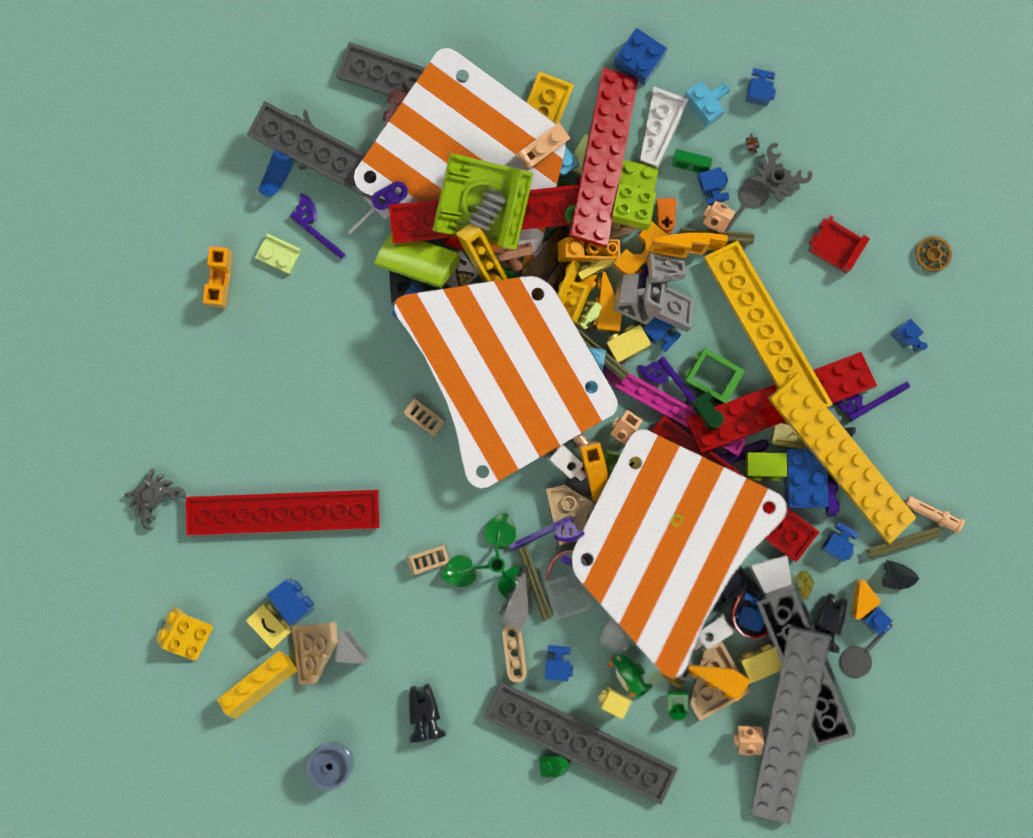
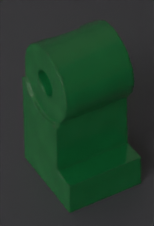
(706, 412)

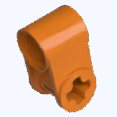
(666, 213)

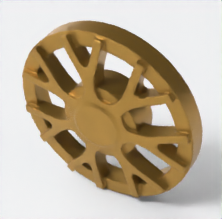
(933, 254)

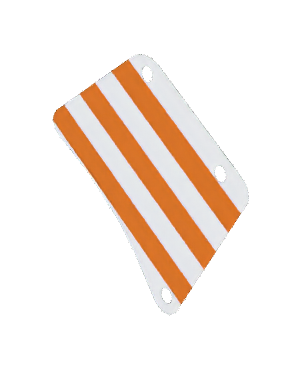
(462, 119)
(507, 370)
(665, 576)

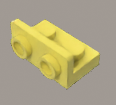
(593, 268)
(786, 436)

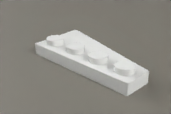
(663, 119)

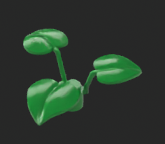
(499, 532)

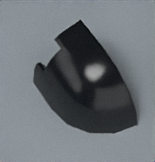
(899, 576)

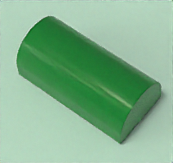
(691, 161)

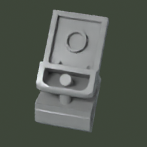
(653, 301)

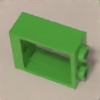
(731, 385)

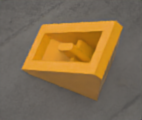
(864, 600)

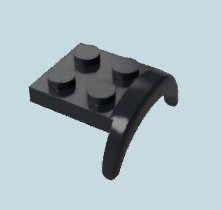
(736, 584)

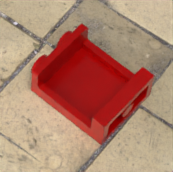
(837, 245)

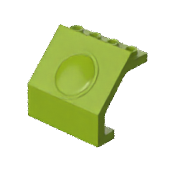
(464, 187)

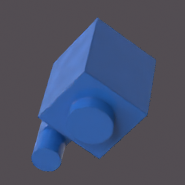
(759, 89)
(712, 183)
(657, 330)
(909, 334)
(837, 545)
(749, 616)
(556, 667)

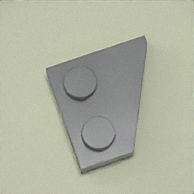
(665, 268)

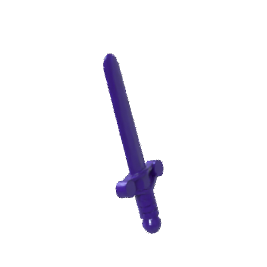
(755, 447)

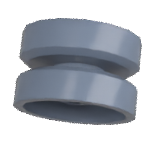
(321, 773)

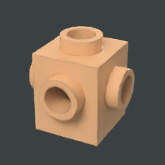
(718, 217)
(625, 426)
(749, 740)

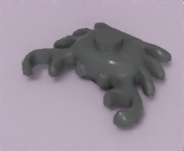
(776, 177)
(149, 494)

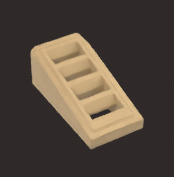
(410, 408)
(411, 564)

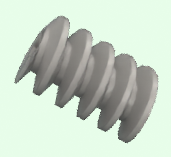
(488, 209)

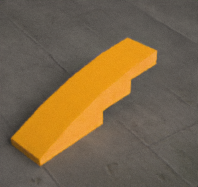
(681, 244)

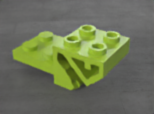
(635, 195)

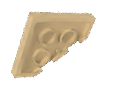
(566, 502)
(313, 649)
(704, 699)

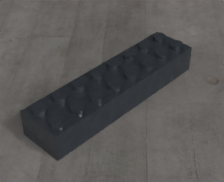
(831, 715)

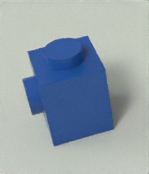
(876, 621)

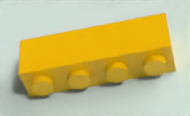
(480, 254)
(257, 685)

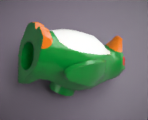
(630, 676)

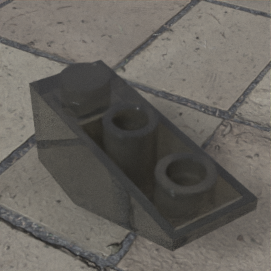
(519, 606)

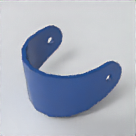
(276, 173)

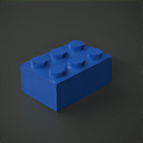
(805, 480)

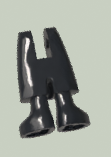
(831, 619)
(424, 711)

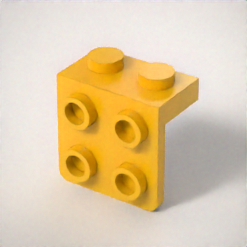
(183, 634)

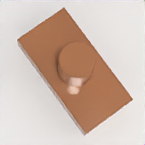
(514, 255)

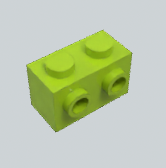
(766, 465)

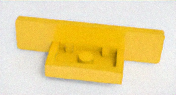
(571, 293)

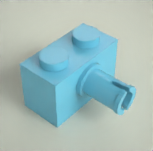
(706, 103)

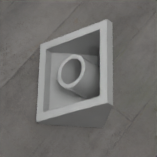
(349, 649)

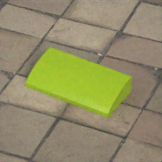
(418, 261)

